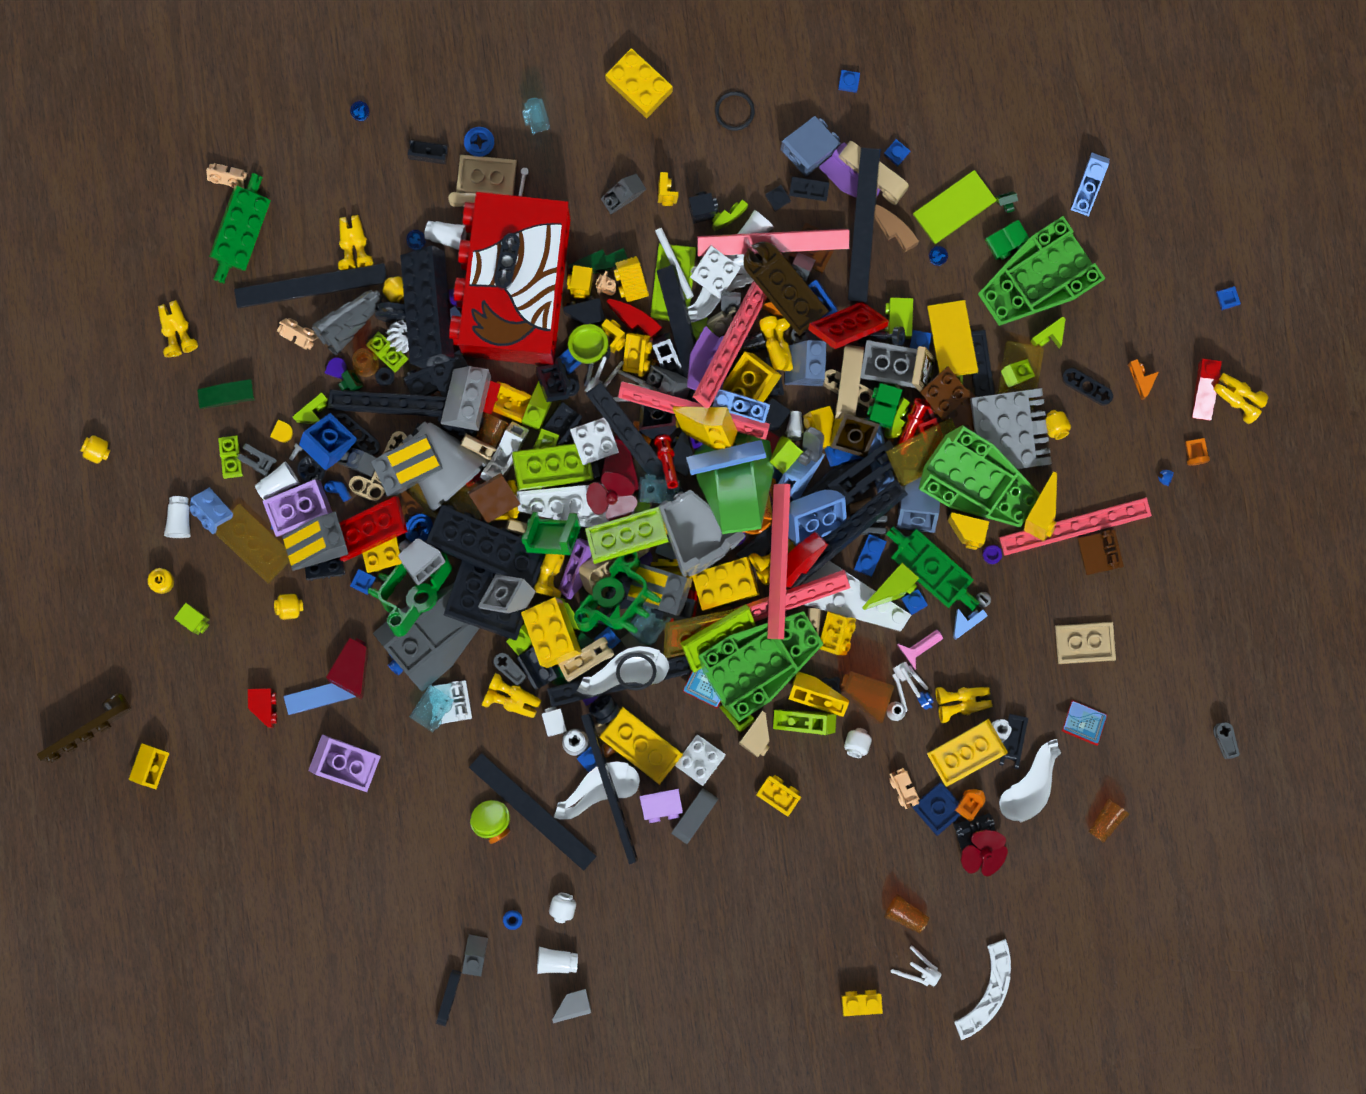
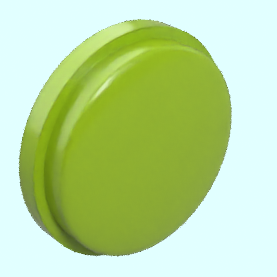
(588, 343)
(489, 819)

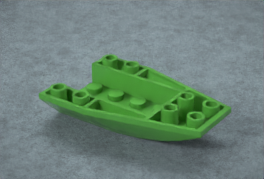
(1041, 275)
(977, 479)
(738, 491)
(752, 670)

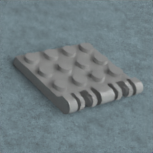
(1008, 425)

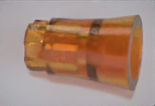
(367, 368)
(491, 431)
(1108, 820)
(906, 914)

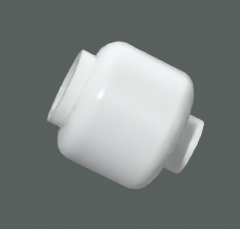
(857, 743)
(562, 907)

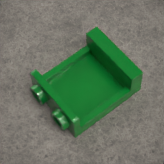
(550, 535)

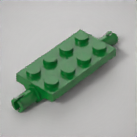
(239, 228)
(933, 567)

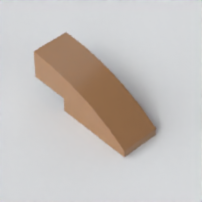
(894, 227)

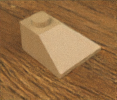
(757, 737)

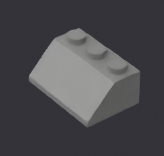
(888, 363)
(466, 397)

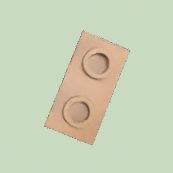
(217, 174)
(605, 285)
(291, 328)
(906, 795)

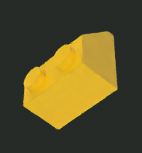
(969, 530)

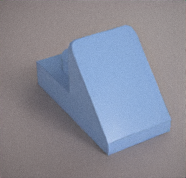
(962, 625)

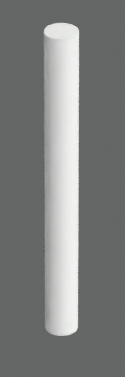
(673, 261)

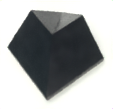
(656, 422)

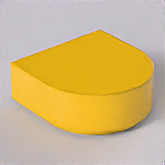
(282, 432)

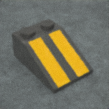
(406, 465)
(315, 542)
(668, 586)

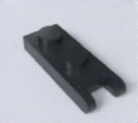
(1015, 741)

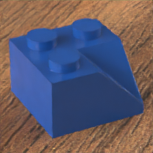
(327, 441)

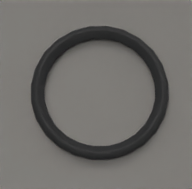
(730, 127)
(634, 687)

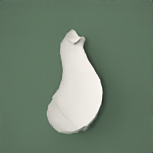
(707, 301)
(632, 670)
(625, 781)
(1032, 792)

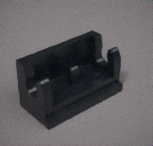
(428, 152)
(809, 189)

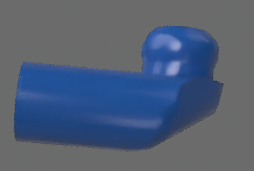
(339, 488)

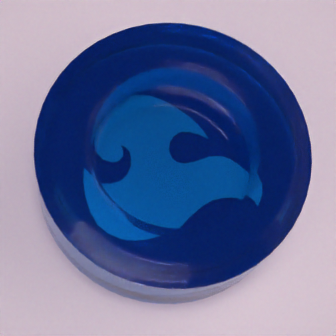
(359, 111)
(415, 239)
(938, 256)

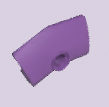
(841, 174)
(701, 357)

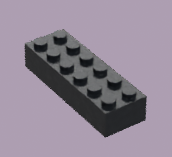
(427, 306)

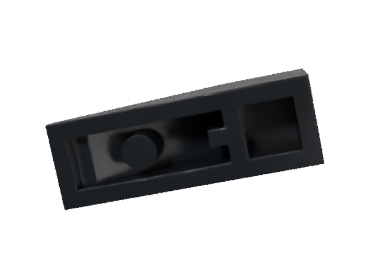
(667, 353)

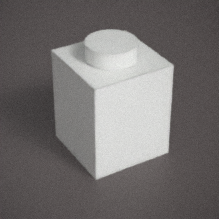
(554, 721)

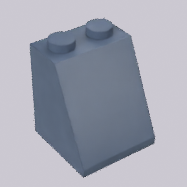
(810, 145)
(808, 363)
(917, 510)

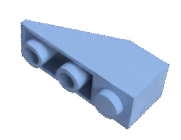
(1090, 184)
(742, 405)
(799, 476)

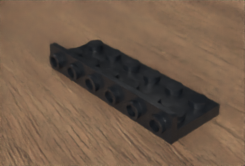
(483, 545)

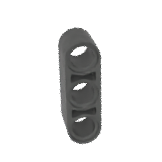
(694, 816)

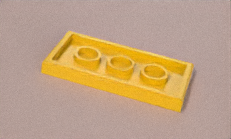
(952, 337)
(640, 745)
(967, 753)

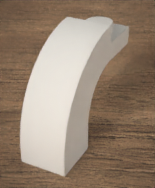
(502, 459)

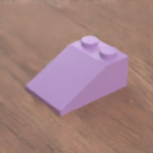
(297, 507)
(344, 763)
(661, 805)

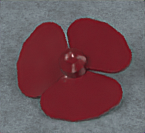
(617, 496)
(989, 849)

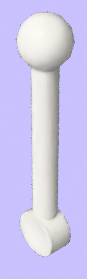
(524, 171)

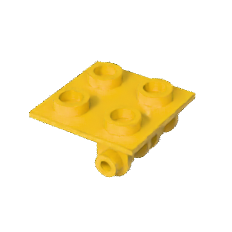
(382, 556)

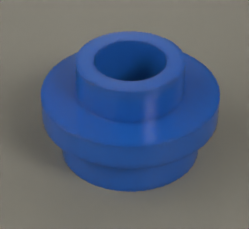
(925, 700)
(518, 920)

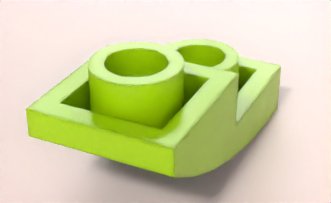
(723, 219)
(384, 352)
(898, 423)
(229, 450)

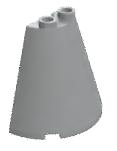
(457, 462)
(695, 533)

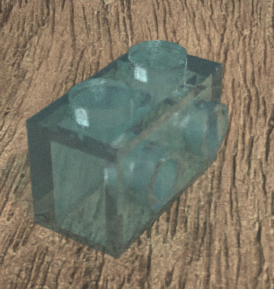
(535, 115)
(655, 489)

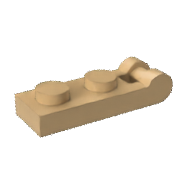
(586, 660)

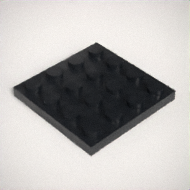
(466, 596)

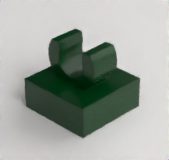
(1006, 200)
(351, 381)

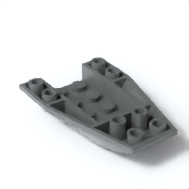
(430, 644)

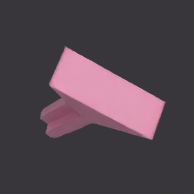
(920, 647)

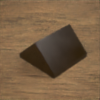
(853, 434)

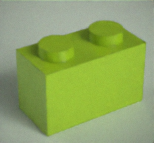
(900, 314)
(192, 619)

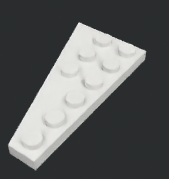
(559, 502)
(850, 602)

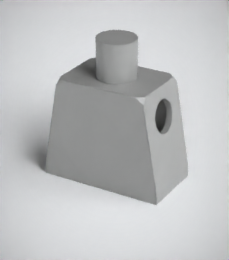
(420, 559)

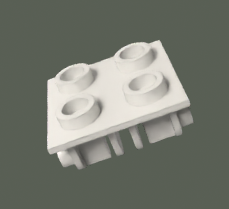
(715, 272)
(594, 441)
(461, 705)
(700, 760)

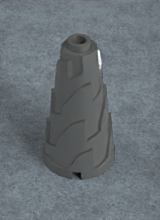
(340, 326)

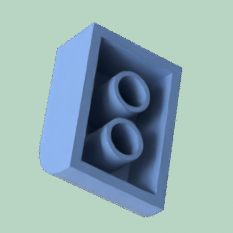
(816, 513)

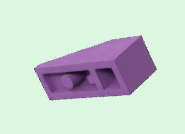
(571, 579)

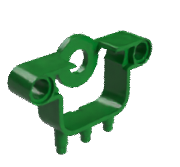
(396, 615)
(593, 616)

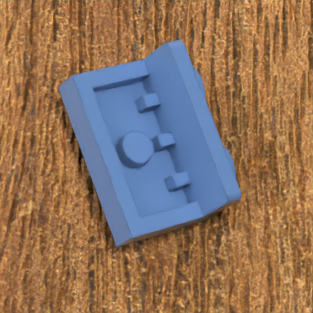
(209, 510)

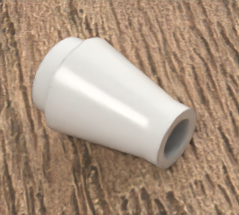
(795, 426)
(890, 711)

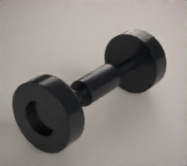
(897, 336)

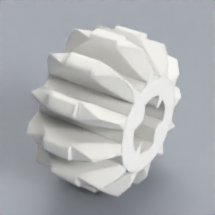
(398, 336)

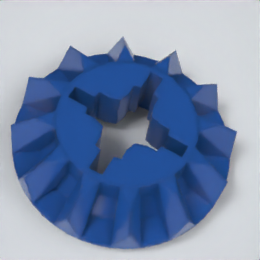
(471, 137)
(423, 532)

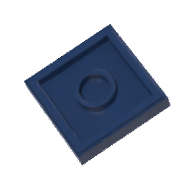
(937, 808)

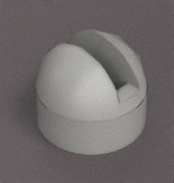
(987, 596)

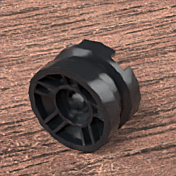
(304, 466)
(604, 709)

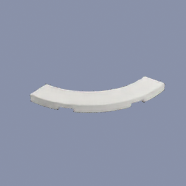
(994, 993)

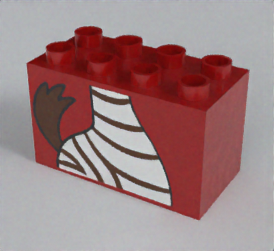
(524, 318)

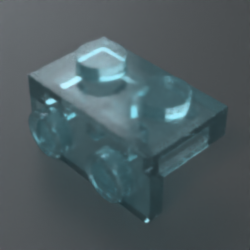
(649, 627)
(432, 708)

